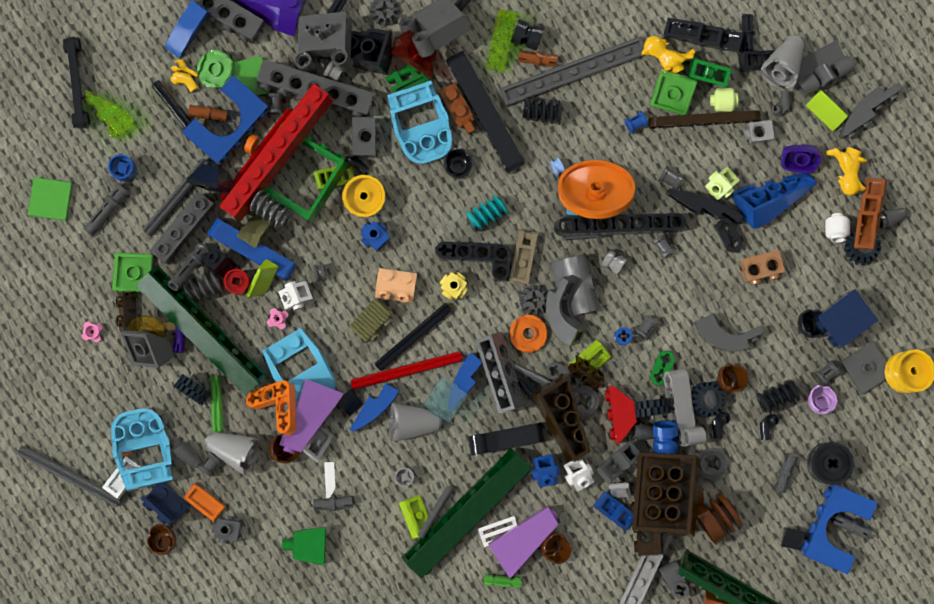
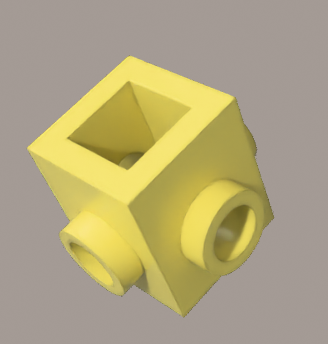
(451, 293)

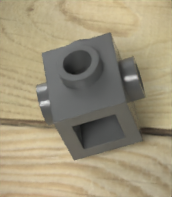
(234, 529)

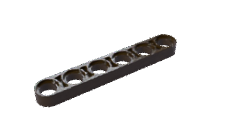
(704, 119)

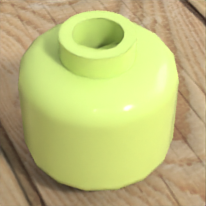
(724, 100)

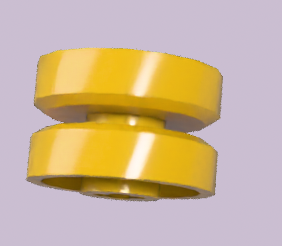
(373, 201)
(909, 371)

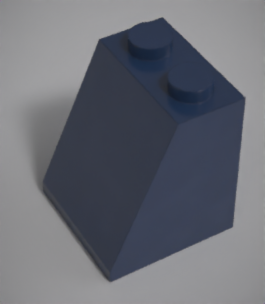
(845, 319)

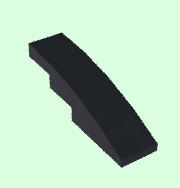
(704, 35)
(696, 203)

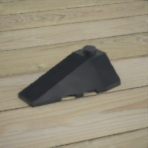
(371, 50)

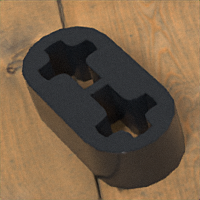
(725, 238)

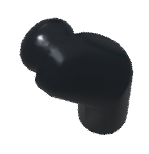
(357, 163)
(718, 422)
(766, 424)

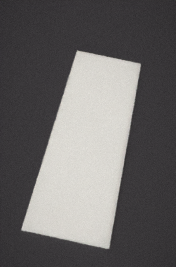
(329, 478)

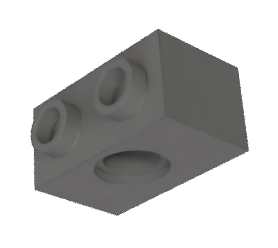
(360, 126)

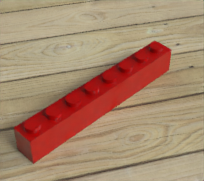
(277, 151)

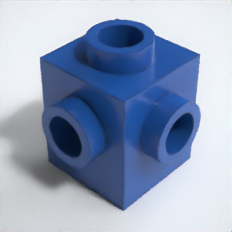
(378, 241)
(545, 471)

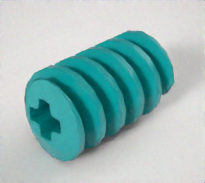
(487, 212)

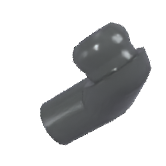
(783, 106)

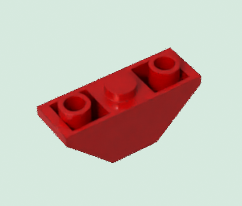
(620, 413)

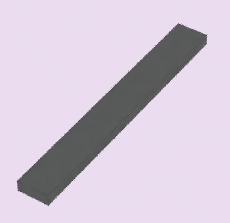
(572, 71)

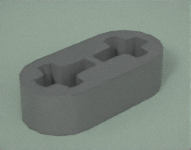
(563, 370)

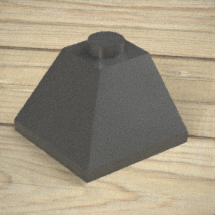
(147, 348)

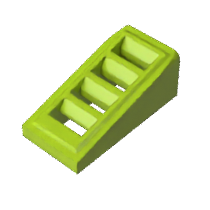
(325, 172)

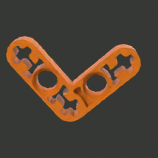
(284, 426)

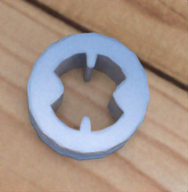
(557, 167)

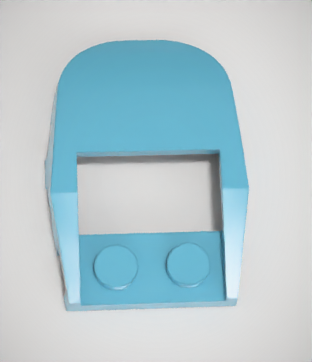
(425, 141)
(291, 345)
(137, 431)

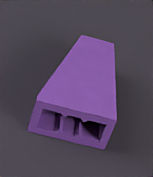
(312, 408)
(519, 542)

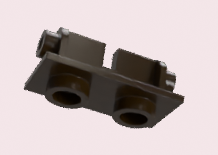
(125, 304)
(593, 376)

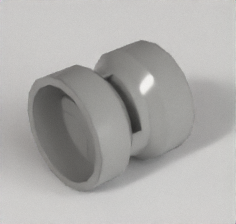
(615, 263)
(404, 477)

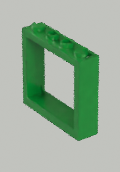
(341, 167)

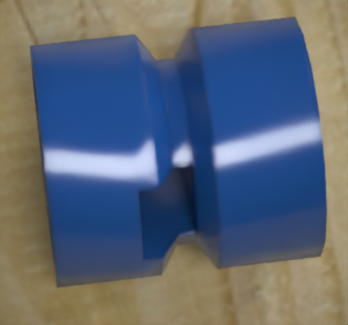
(122, 168)
(665, 437)

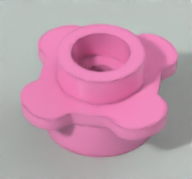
(281, 322)
(87, 331)

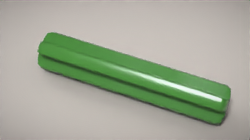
(216, 404)

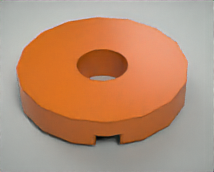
(528, 345)

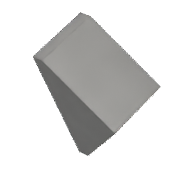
(318, 444)

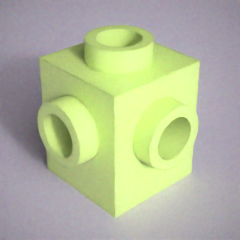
(722, 183)

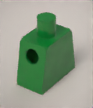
(308, 545)

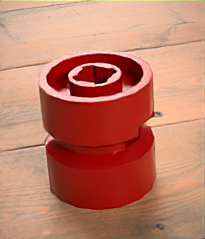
(237, 282)

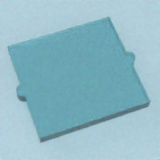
(445, 399)

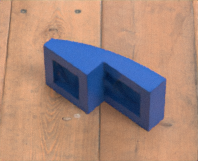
(614, 511)

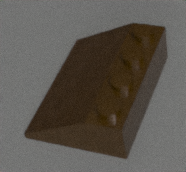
(666, 494)

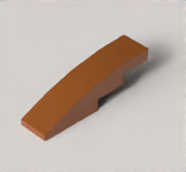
(870, 214)

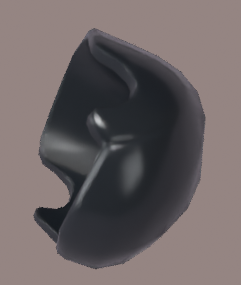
(454, 156)
(807, 325)

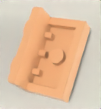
(395, 285)

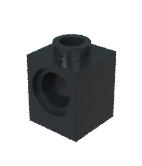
(219, 262)

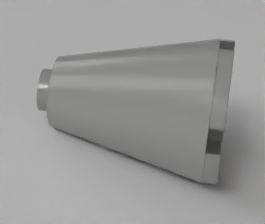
(784, 63)
(411, 422)
(234, 450)

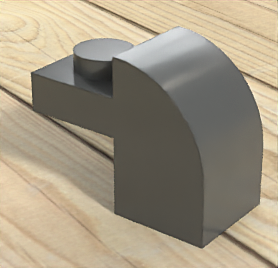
(618, 462)

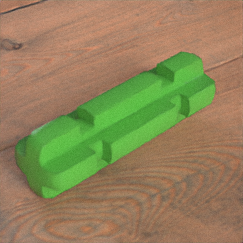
(502, 581)

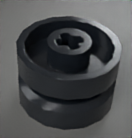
(841, 461)

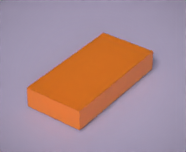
(204, 502)

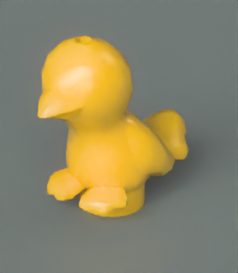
(669, 59)
(850, 164)

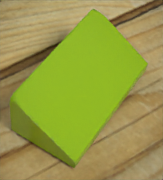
(826, 110)
(262, 279)
(595, 355)
(414, 514)

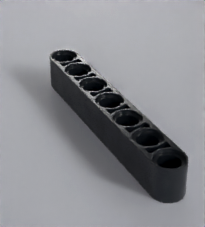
(485, 111)
(628, 221)

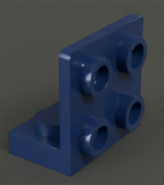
(165, 503)

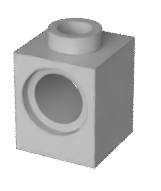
(765, 126)

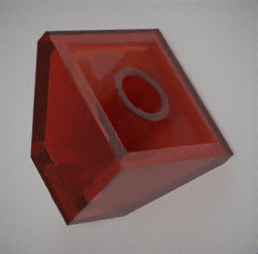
(405, 50)

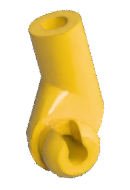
(185, 78)

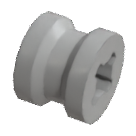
(333, 72)

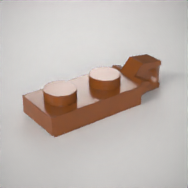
(457, 107)

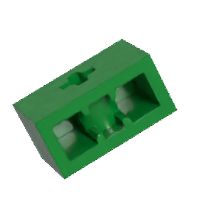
(709, 72)

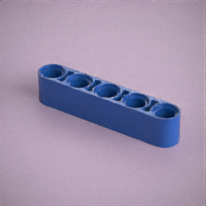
(228, 236)

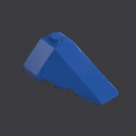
(766, 202)

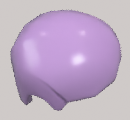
(824, 405)

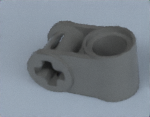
(671, 578)

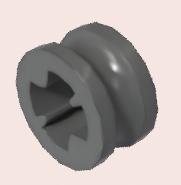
(319, 272)

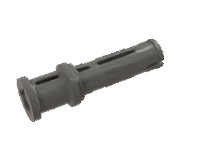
(112, 201)
(193, 261)

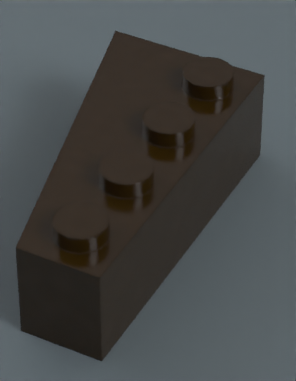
(560, 412)

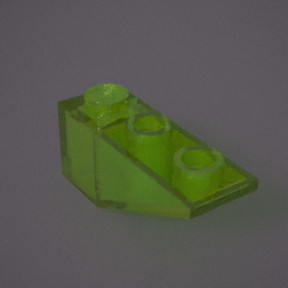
(501, 40)
(116, 117)

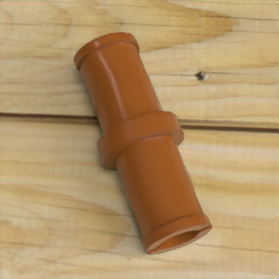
(537, 58)
(207, 113)

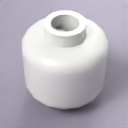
(837, 227)

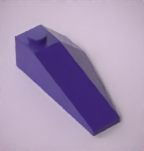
(278, 14)

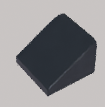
(349, 402)
(792, 538)

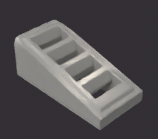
(620, 489)

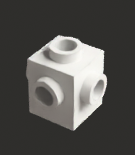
(295, 295)
(579, 474)

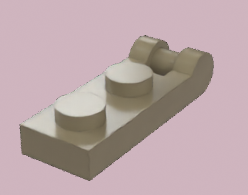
(523, 257)

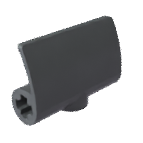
(823, 68)
(583, 296)

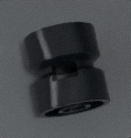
(527, 34)

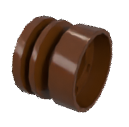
(718, 518)

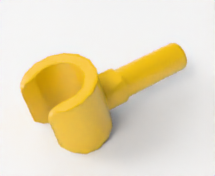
(184, 68)

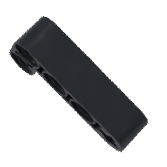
(473, 257)
(505, 438)

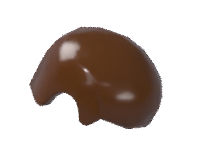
(732, 378)
(278, 454)
(159, 546)
(556, 548)

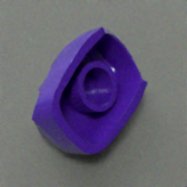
(801, 158)

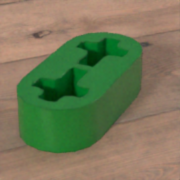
(657, 366)

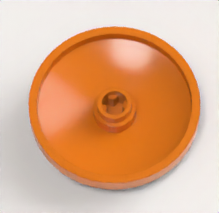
(596, 189)

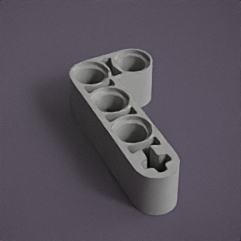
(681, 408)

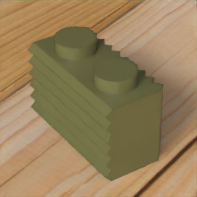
(371, 320)

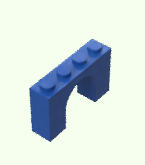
(250, 109)
(817, 546)

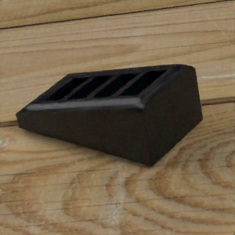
(746, 60)

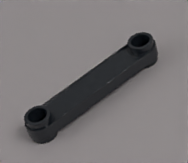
(79, 118)

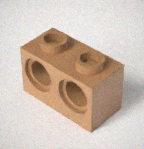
(760, 262)

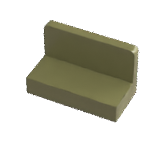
(255, 230)

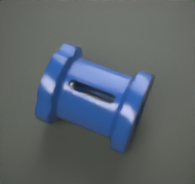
(636, 122)
(627, 332)

